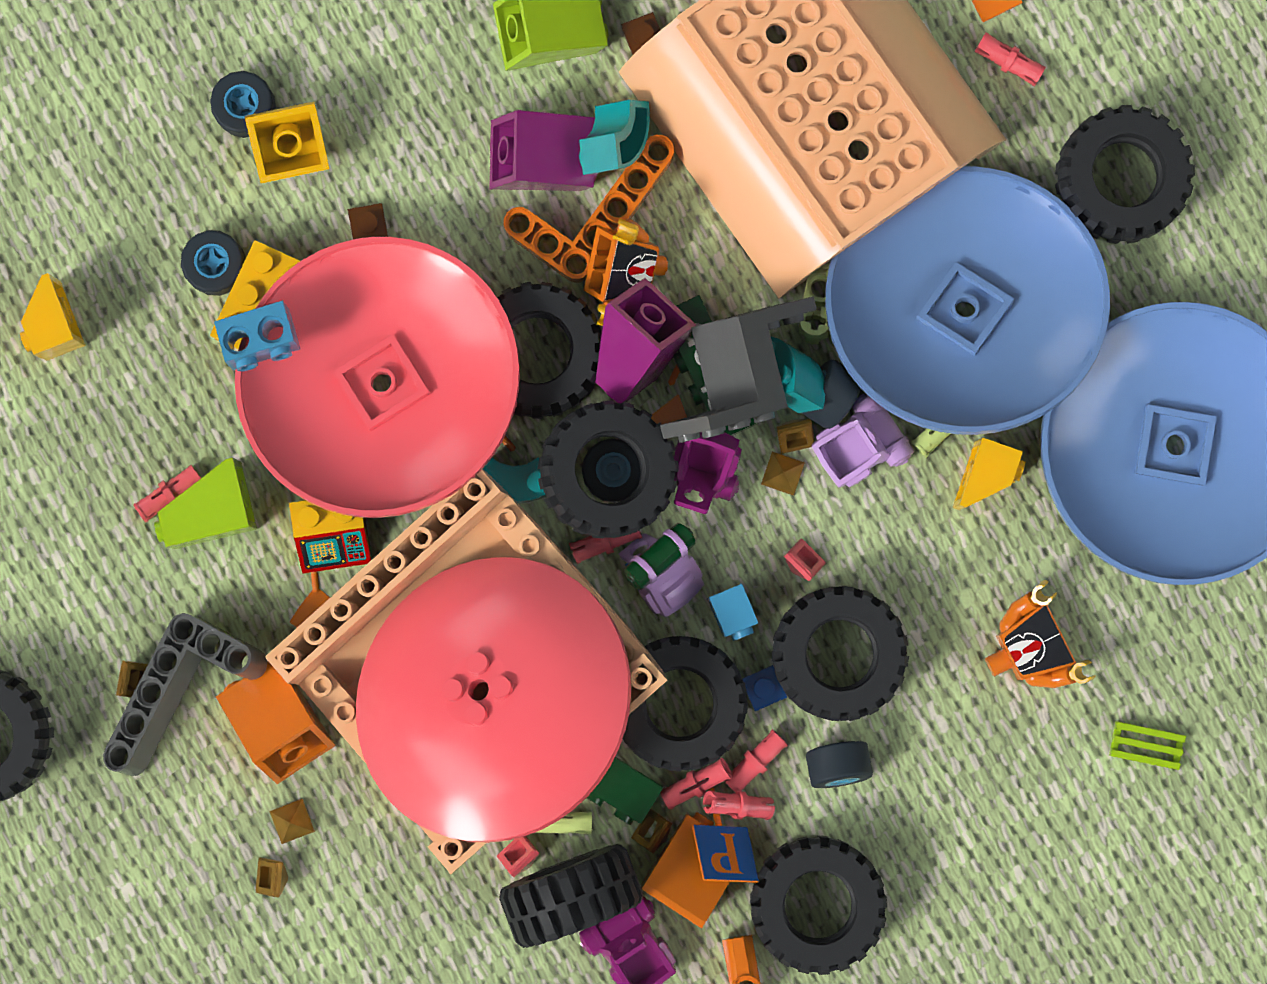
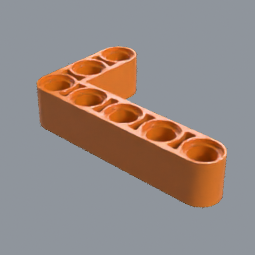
(580, 246)

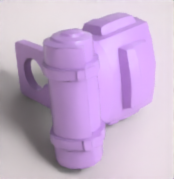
(861, 443)

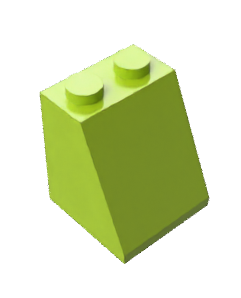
(548, 30)
(208, 509)

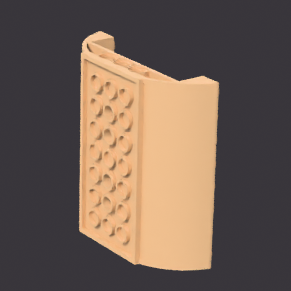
(763, 133)
(470, 525)

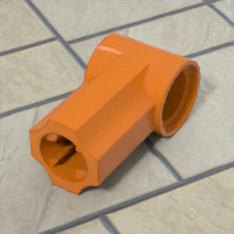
(741, 959)

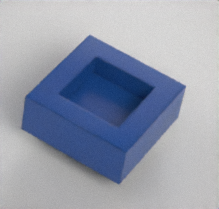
(763, 688)

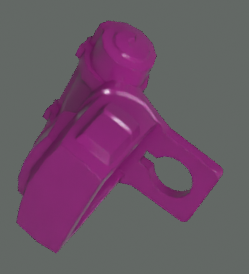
(708, 468)
(631, 947)

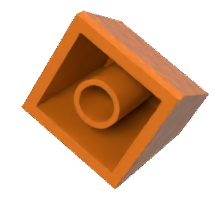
(274, 724)
(677, 875)

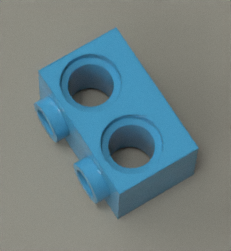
(256, 326)
(733, 612)

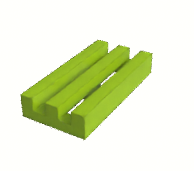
(1177, 752)

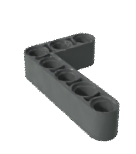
(173, 686)

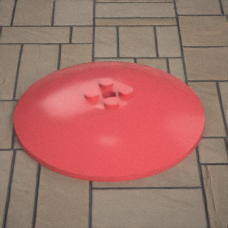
(368, 314)
(539, 733)

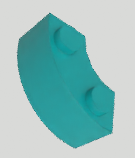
(616, 136)
(800, 378)
(518, 480)

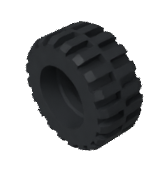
(1151, 136)
(584, 335)
(654, 458)
(888, 659)
(727, 715)
(30, 735)
(571, 896)
(859, 931)

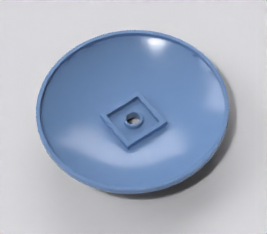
(1009, 255)
(1107, 458)

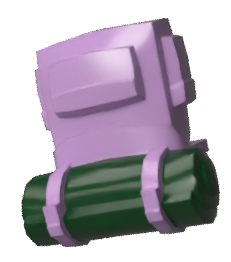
(664, 571)

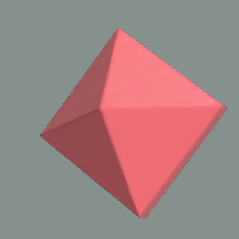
(804, 560)
(518, 856)

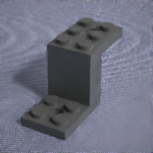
(739, 370)

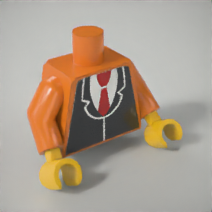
(621, 261)
(1035, 645)

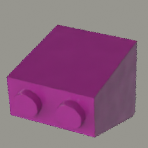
(538, 152)
(638, 340)

